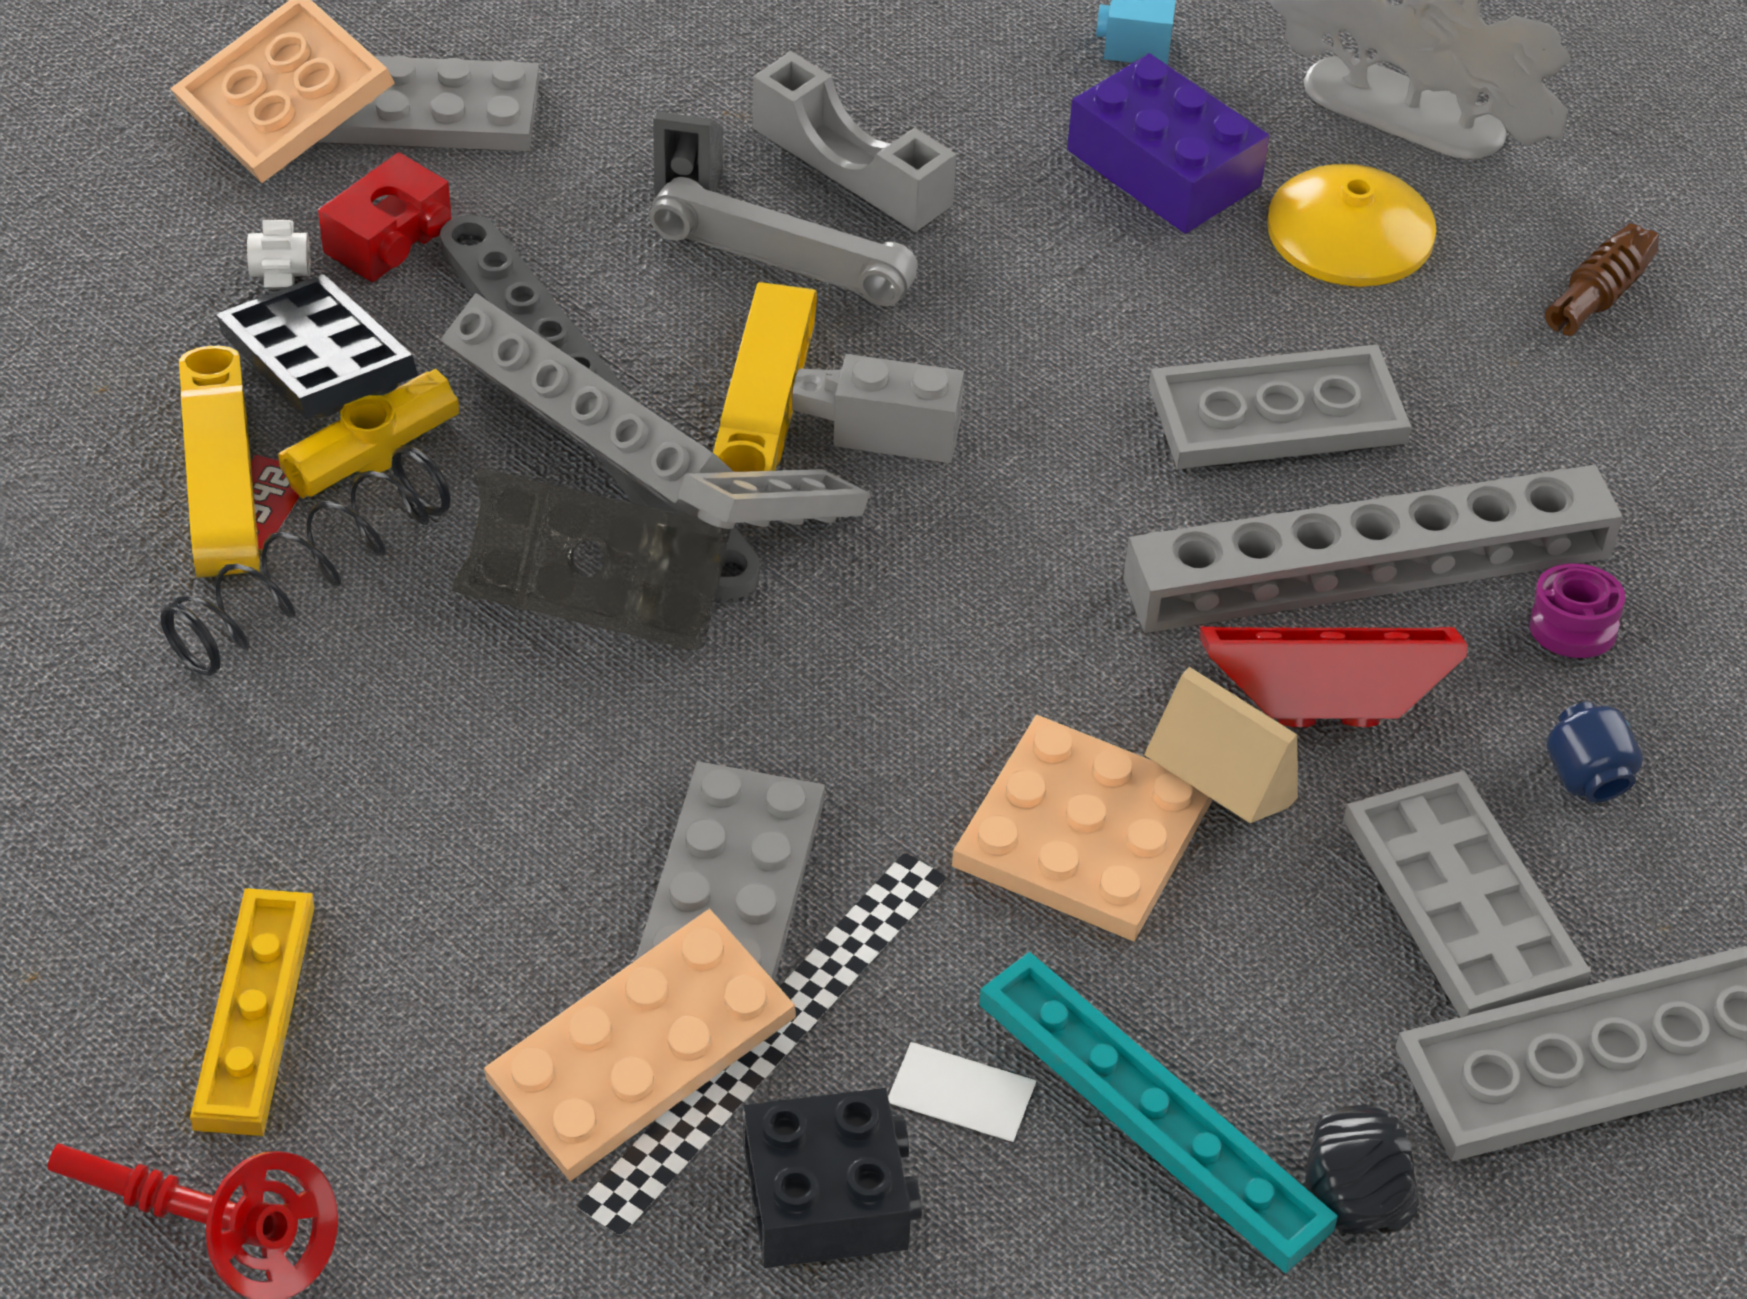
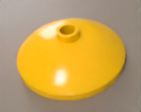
(1351, 225)

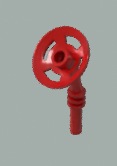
(244, 1222)

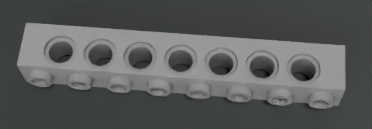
(1370, 548)

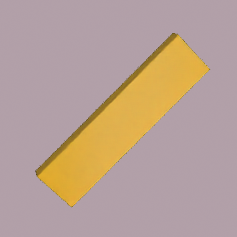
(252, 1013)

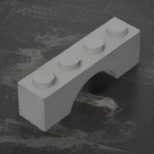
(803, 114)

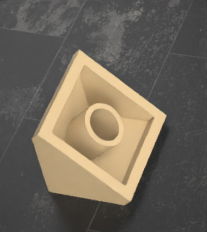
(1226, 749)

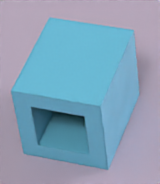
(1136, 29)

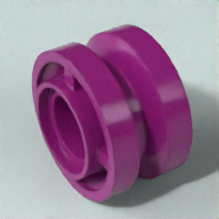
(1577, 610)

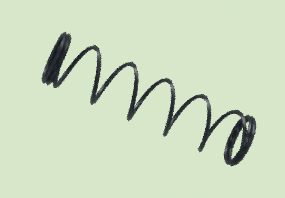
(406, 492)

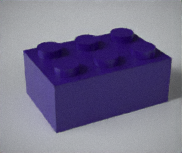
(1167, 142)

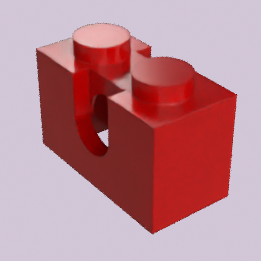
(381, 236)

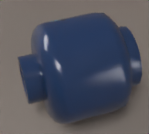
(1594, 752)

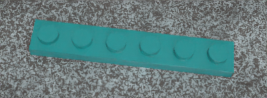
(1158, 1112)

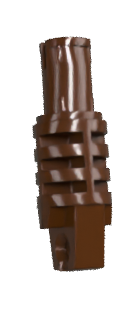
(1603, 277)

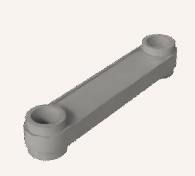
(803, 247)

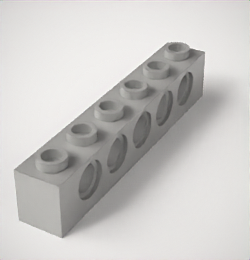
(579, 402)

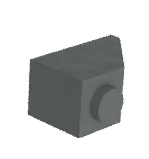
(687, 149)

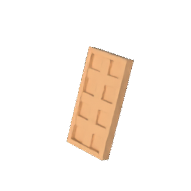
(639, 1044)

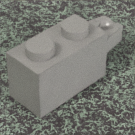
(886, 406)

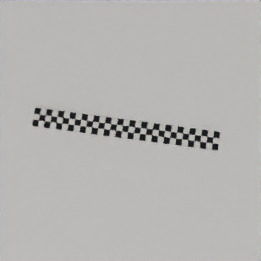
(813, 989)

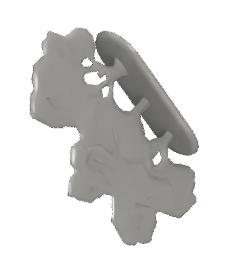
(1441, 49)

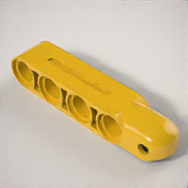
(763, 377)
(218, 461)

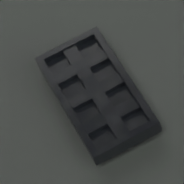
(317, 346)

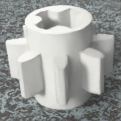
(278, 254)

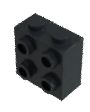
(829, 1177)

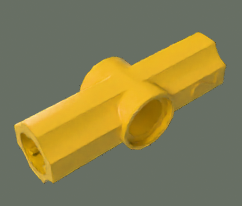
(368, 433)

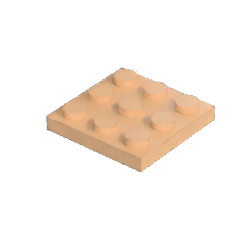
(282, 87)
(1082, 828)

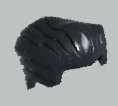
(1363, 1169)

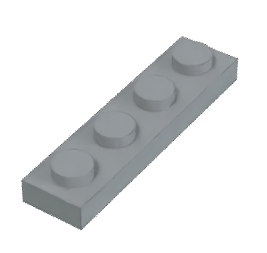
(771, 496)

